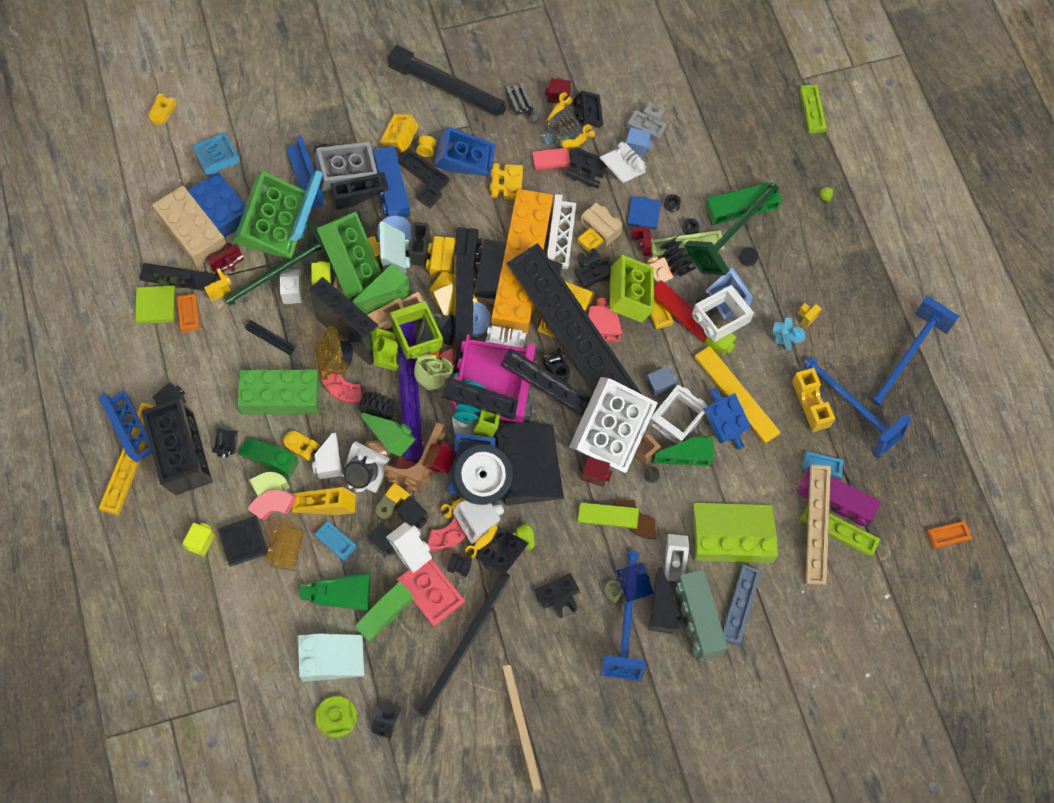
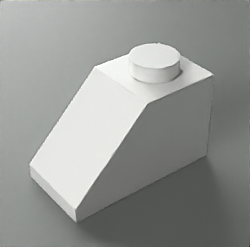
(291, 286)
(327, 459)
(676, 556)

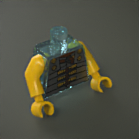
(564, 128)

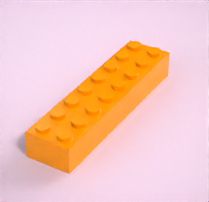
(527, 228)

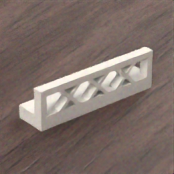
(558, 203)

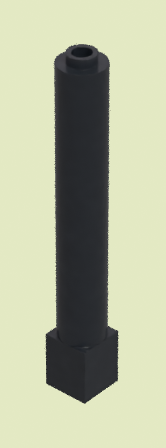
(405, 63)

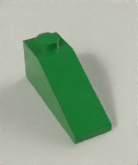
(693, 452)
(270, 457)

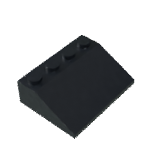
(533, 461)

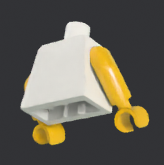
(477, 521)

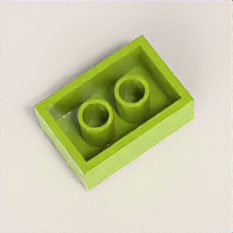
(632, 288)

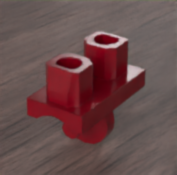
(225, 260)

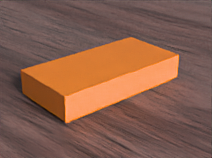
(188, 312)
(949, 535)

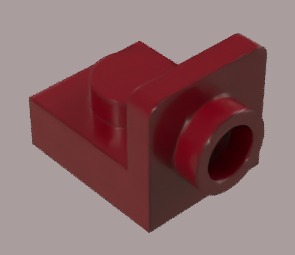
(644, 237)

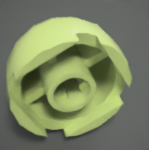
(432, 371)

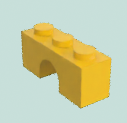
(807, 388)

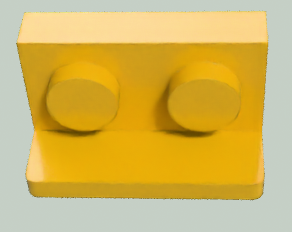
(400, 132)

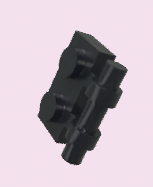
(589, 163)

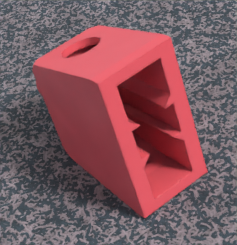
(605, 320)

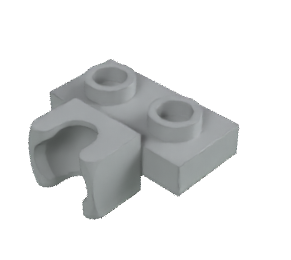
(649, 122)

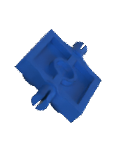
(727, 418)

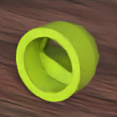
(826, 194)

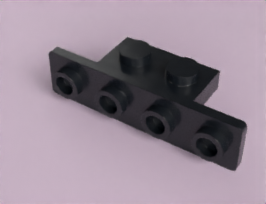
(176, 277)

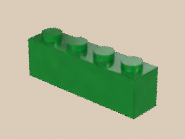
(736, 203)

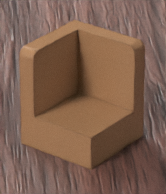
(647, 449)

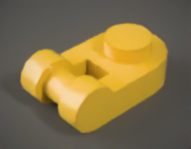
(158, 114)
(295, 441)

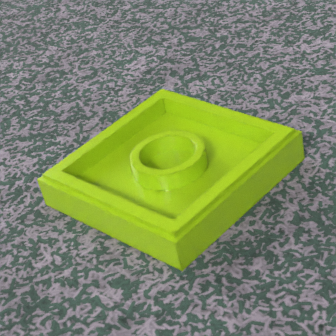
(155, 304)

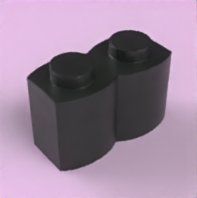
(419, 243)

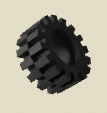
(377, 405)

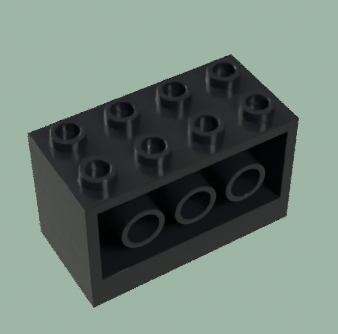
(176, 447)

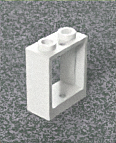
(735, 303)
(666, 428)

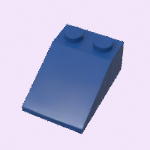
(464, 153)

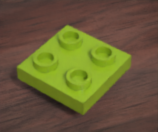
(385, 349)

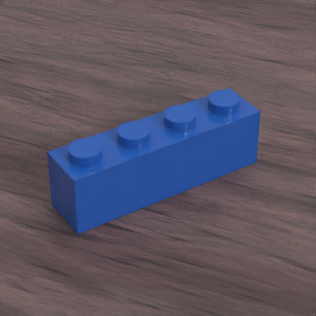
(395, 198)

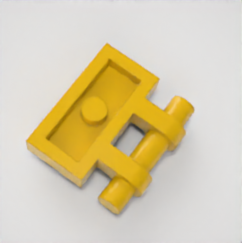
(512, 181)

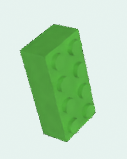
(350, 253)
(279, 392)

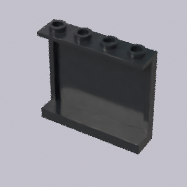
(338, 311)

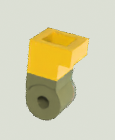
(390, 502)

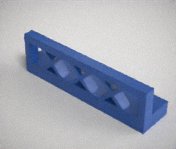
(303, 169)
(124, 434)

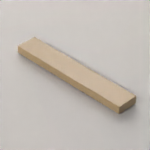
(818, 525)
(521, 728)

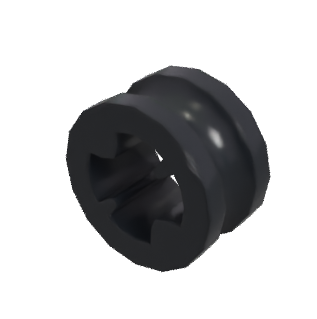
(675, 207)
(694, 223)

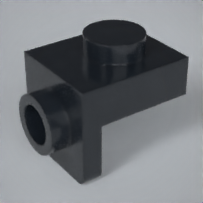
(225, 442)
(385, 719)

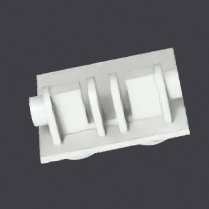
(623, 164)
(506, 337)

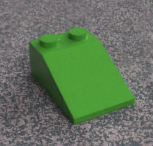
(383, 290)

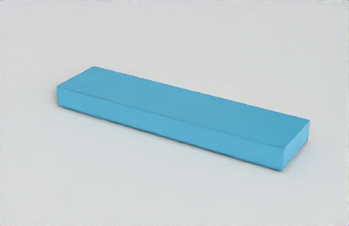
(306, 206)

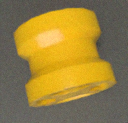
(426, 146)

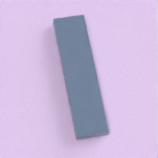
(741, 604)

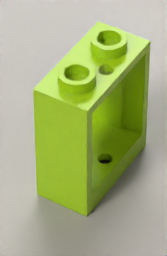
(410, 314)

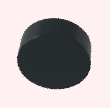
(748, 256)

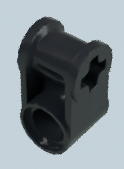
(556, 363)

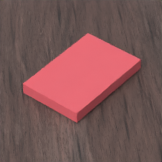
(432, 592)

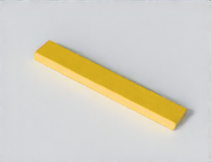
(729, 384)
(122, 475)

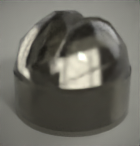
(647, 474)

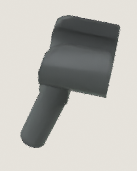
(534, 116)

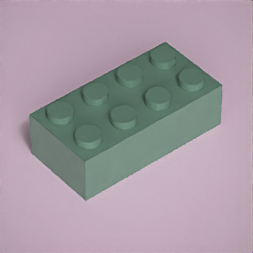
(701, 616)

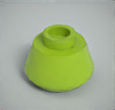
(526, 533)

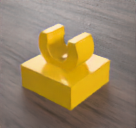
(808, 314)

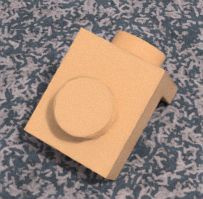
(661, 269)

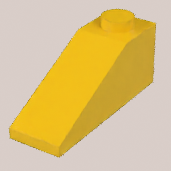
(326, 501)

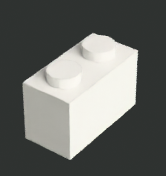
(409, 546)

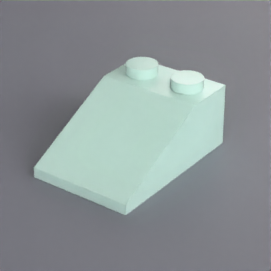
(393, 248)
(330, 656)

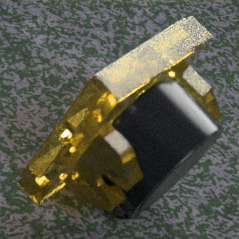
(338, 354)

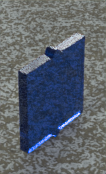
(635, 582)

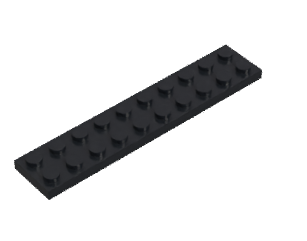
(567, 318)

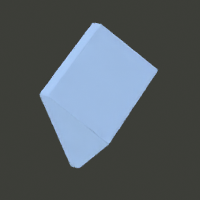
(723, 282)

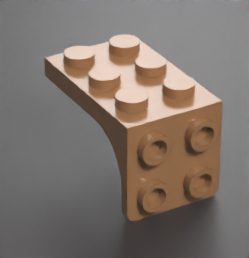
(417, 476)

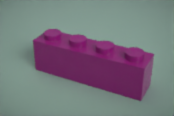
(845, 500)

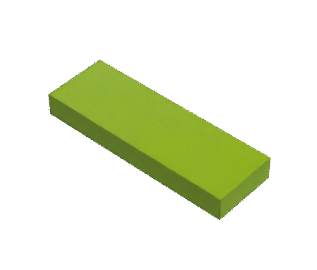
(813, 108)
(608, 515)

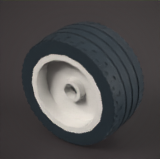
(490, 487)

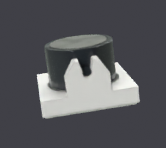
(362, 471)

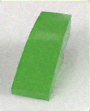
(384, 611)

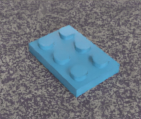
(216, 153)

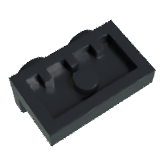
(588, 109)

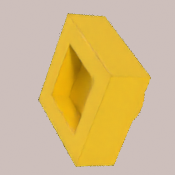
(590, 240)

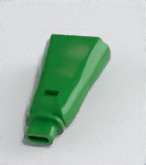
(343, 592)

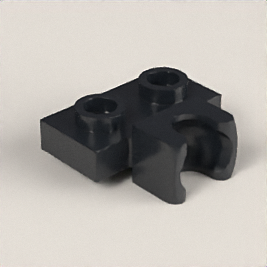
(593, 269)
(559, 594)

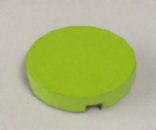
(336, 716)

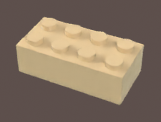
(189, 225)

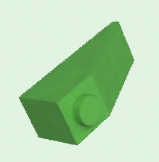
(393, 436)

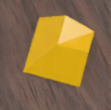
(443, 293)

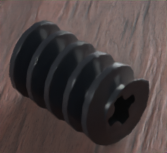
(676, 257)

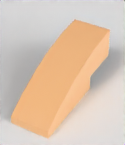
(382, 315)

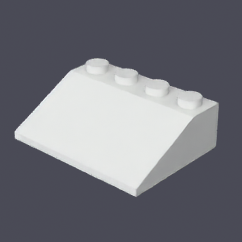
(613, 424)

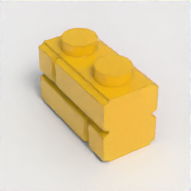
(441, 256)

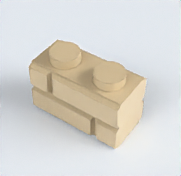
(602, 223)

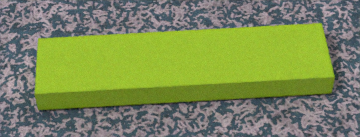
(848, 534)

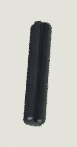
(270, 337)

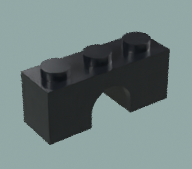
(411, 513)

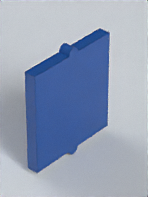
(644, 212)

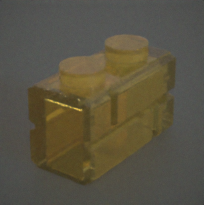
(285, 547)

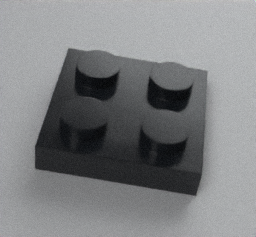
(243, 541)

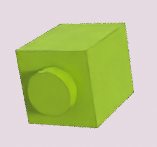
(723, 345)
(486, 424)

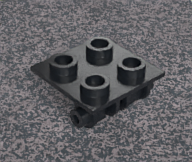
(502, 551)

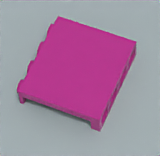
(482, 364)

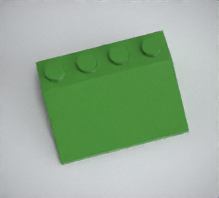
(270, 216)

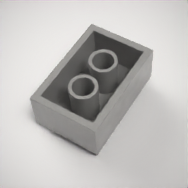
(344, 163)

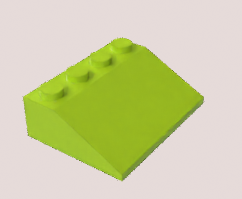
(734, 533)

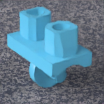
(786, 333)

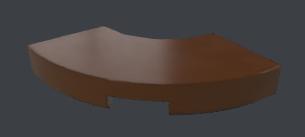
(646, 525)

